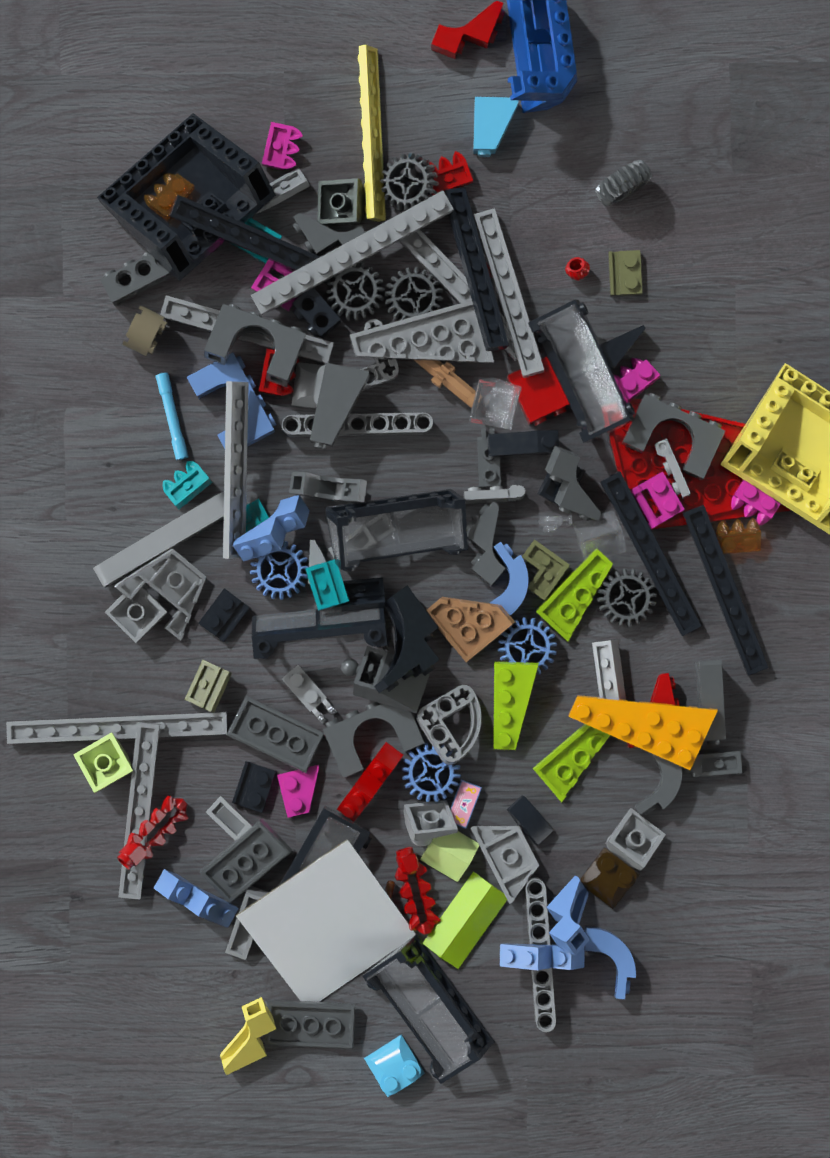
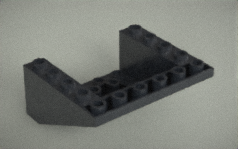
(222, 179)

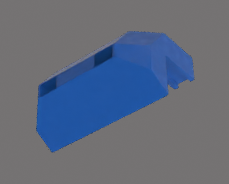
(541, 53)

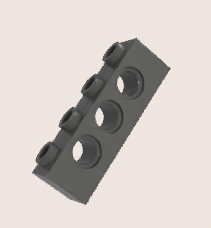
(139, 283)

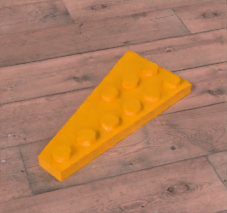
(655, 727)

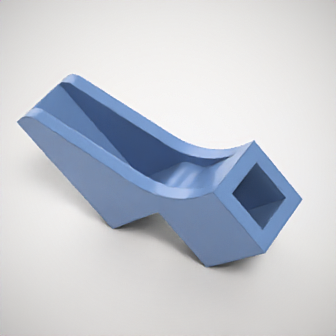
(270, 534)
(195, 899)
(567, 911)
(539, 957)

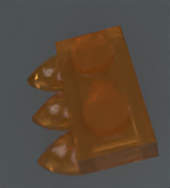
(166, 194)
(739, 538)

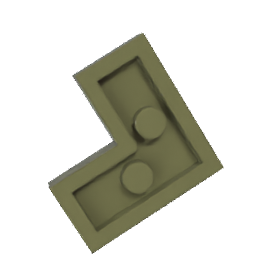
(549, 566)

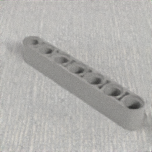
(368, 428)
(161, 541)
(547, 985)

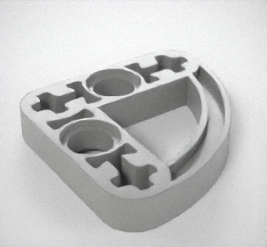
(438, 716)

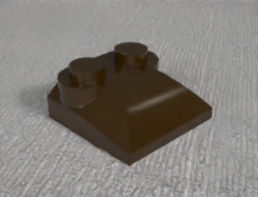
(609, 878)

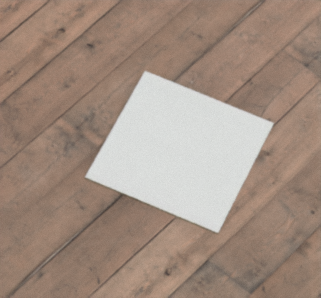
(326, 924)

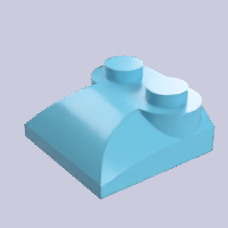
(394, 1066)

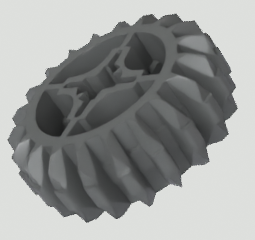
(408, 164)
(623, 182)
(409, 278)
(371, 302)
(623, 588)

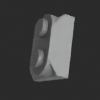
(307, 385)
(136, 615)
(428, 821)
(634, 840)

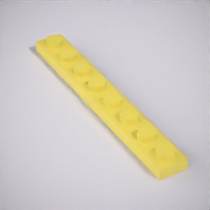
(371, 133)

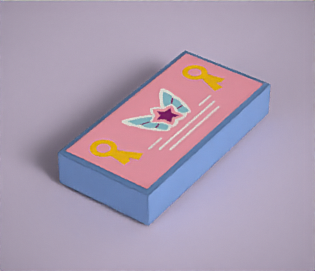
(464, 802)

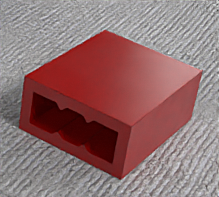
(540, 394)

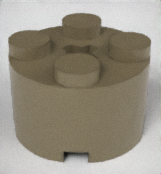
(144, 331)

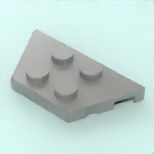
(507, 856)

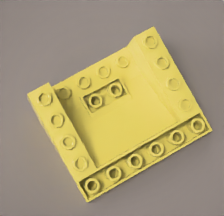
(788, 446)

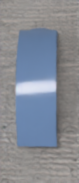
(518, 579)
(610, 944)

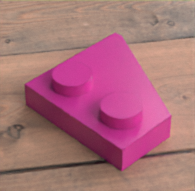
(298, 790)

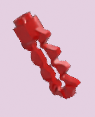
(134, 851)
(409, 865)

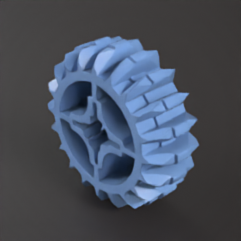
(291, 584)
(531, 628)
(414, 781)

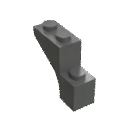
(320, 237)
(570, 496)
(482, 534)

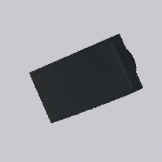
(529, 819)

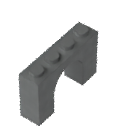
(234, 323)
(704, 435)
(341, 734)

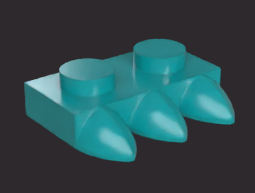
(186, 485)

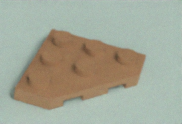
(469, 624)

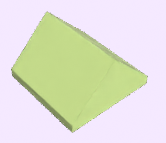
(104, 762)
(450, 854)

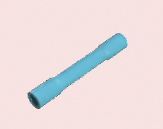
(165, 391)

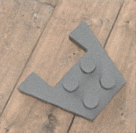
(174, 580)

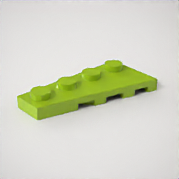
(570, 600)
(511, 696)
(569, 759)

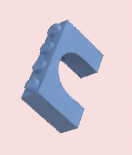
(215, 376)

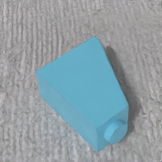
(491, 121)

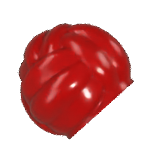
(577, 268)

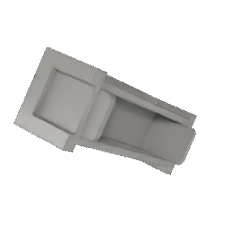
(609, 669)

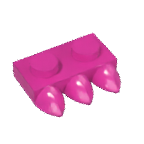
(279, 145)
(636, 380)
(755, 501)

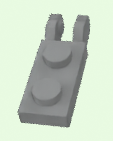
(495, 494)
(307, 692)

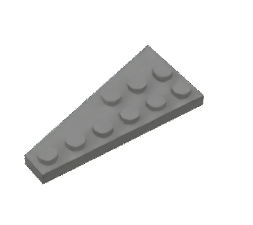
(436, 335)

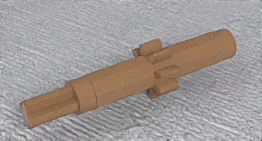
(444, 375)

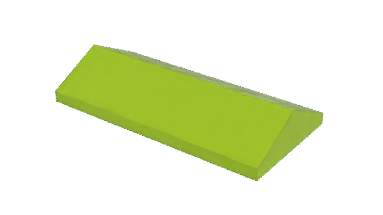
(465, 920)

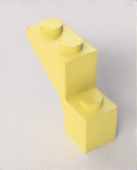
(247, 1044)

